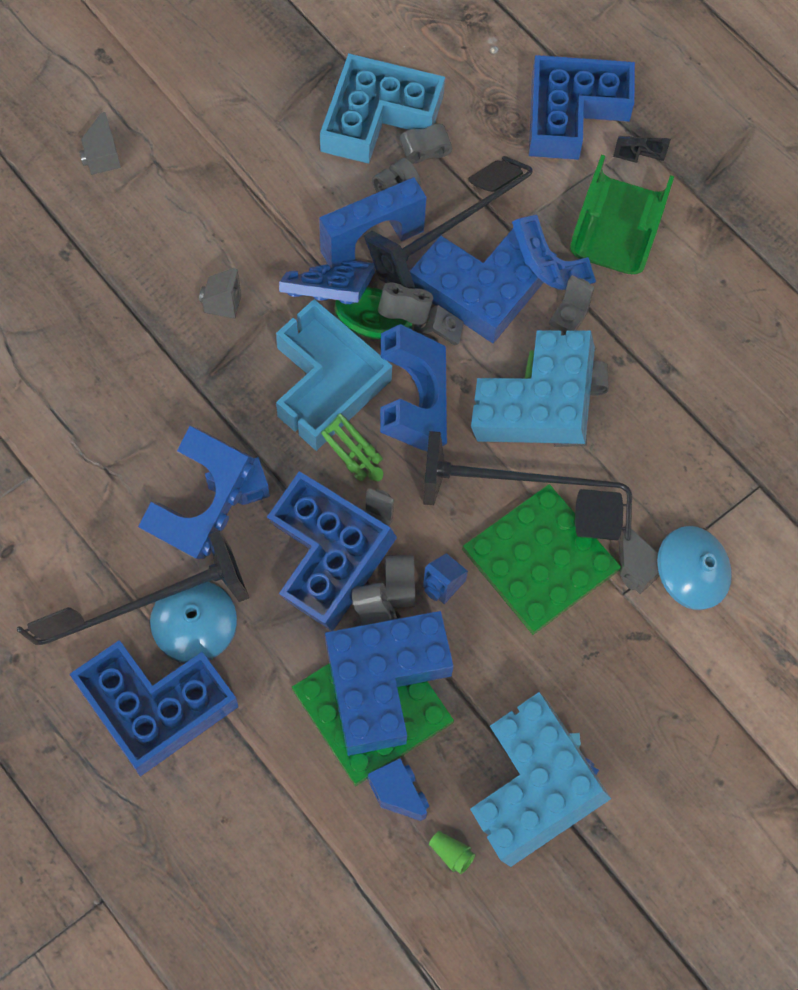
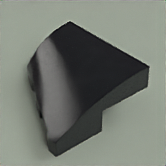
(630, 148)

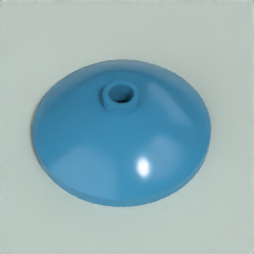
(684, 568)
(206, 633)

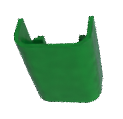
(618, 223)

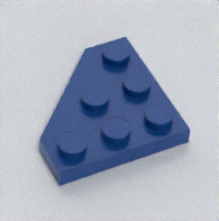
(324, 283)

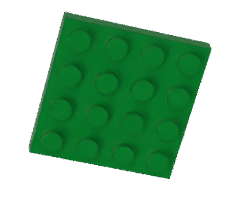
(540, 560)
(421, 711)

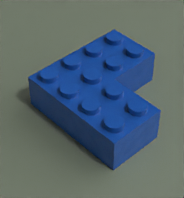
(575, 89)
(477, 292)
(342, 547)
(369, 667)
(153, 719)

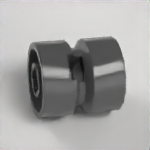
(397, 173)

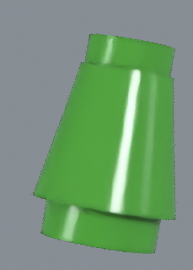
(453, 852)

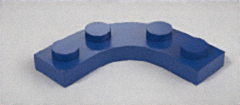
(542, 260)

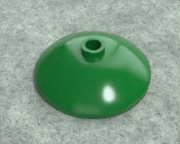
(364, 315)

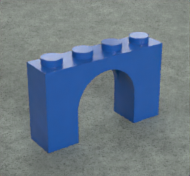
(400, 205)
(427, 366)
(229, 469)

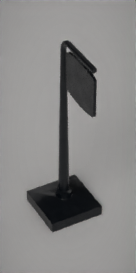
(391, 258)
(596, 512)
(70, 621)

